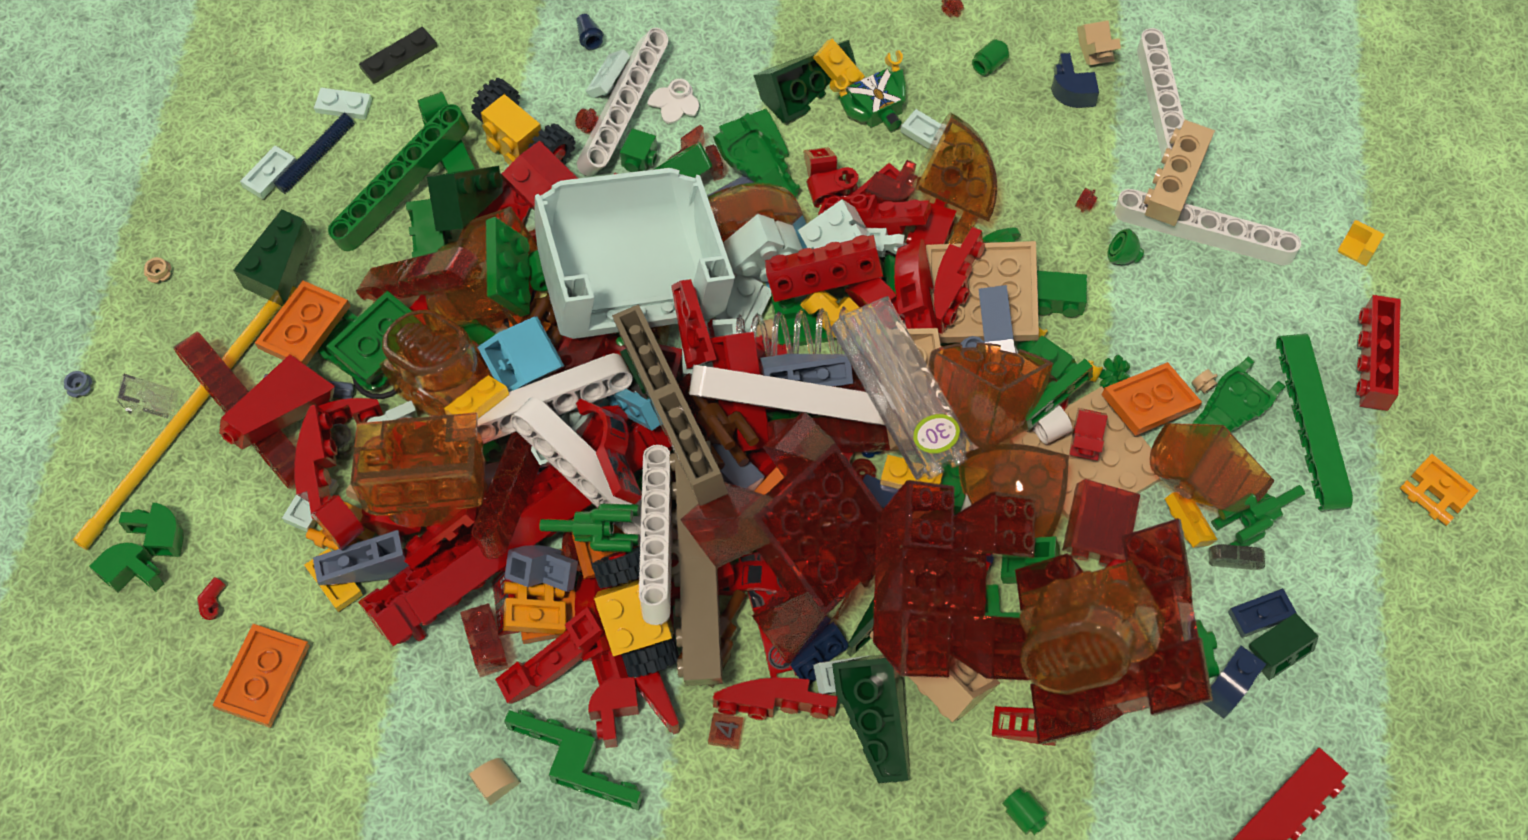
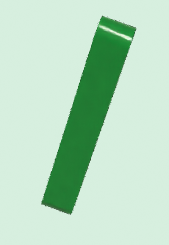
(398, 178)
(1315, 422)

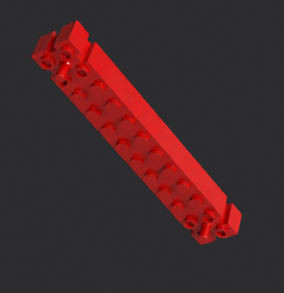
(459, 564)

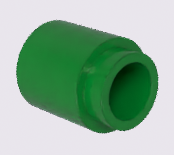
(990, 57)
(536, 273)
(1026, 811)

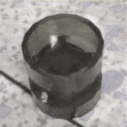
(342, 434)

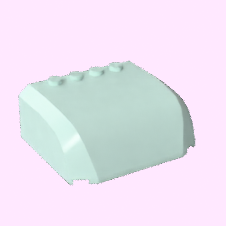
(624, 245)

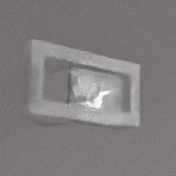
(142, 395)

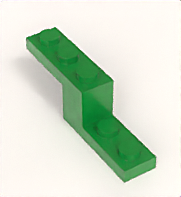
(1057, 392)
(574, 759)

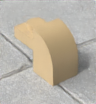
(1097, 42)

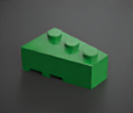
(422, 229)

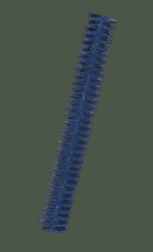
(313, 153)

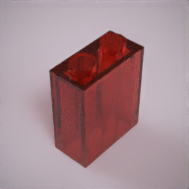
(1099, 520)

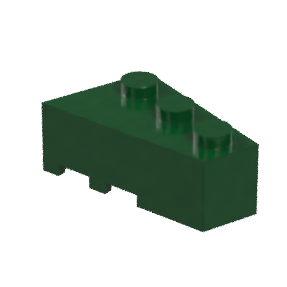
(462, 195)
(275, 258)

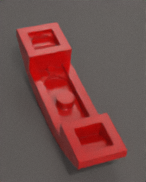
(553, 660)

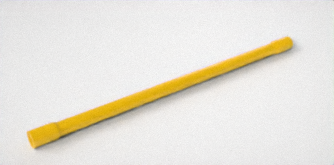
(96, 524)

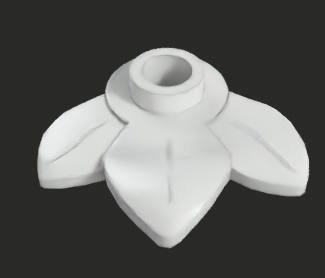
(674, 104)

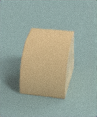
(494, 779)

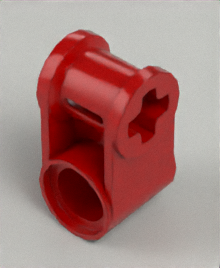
(832, 184)

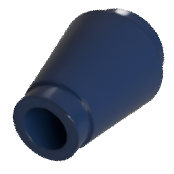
(589, 32)

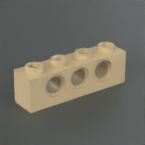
(1179, 172)

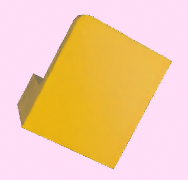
(1360, 242)

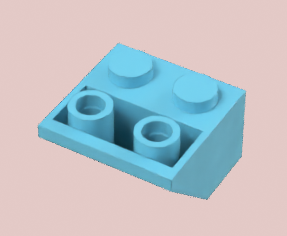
(521, 355)

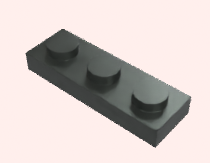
(398, 55)

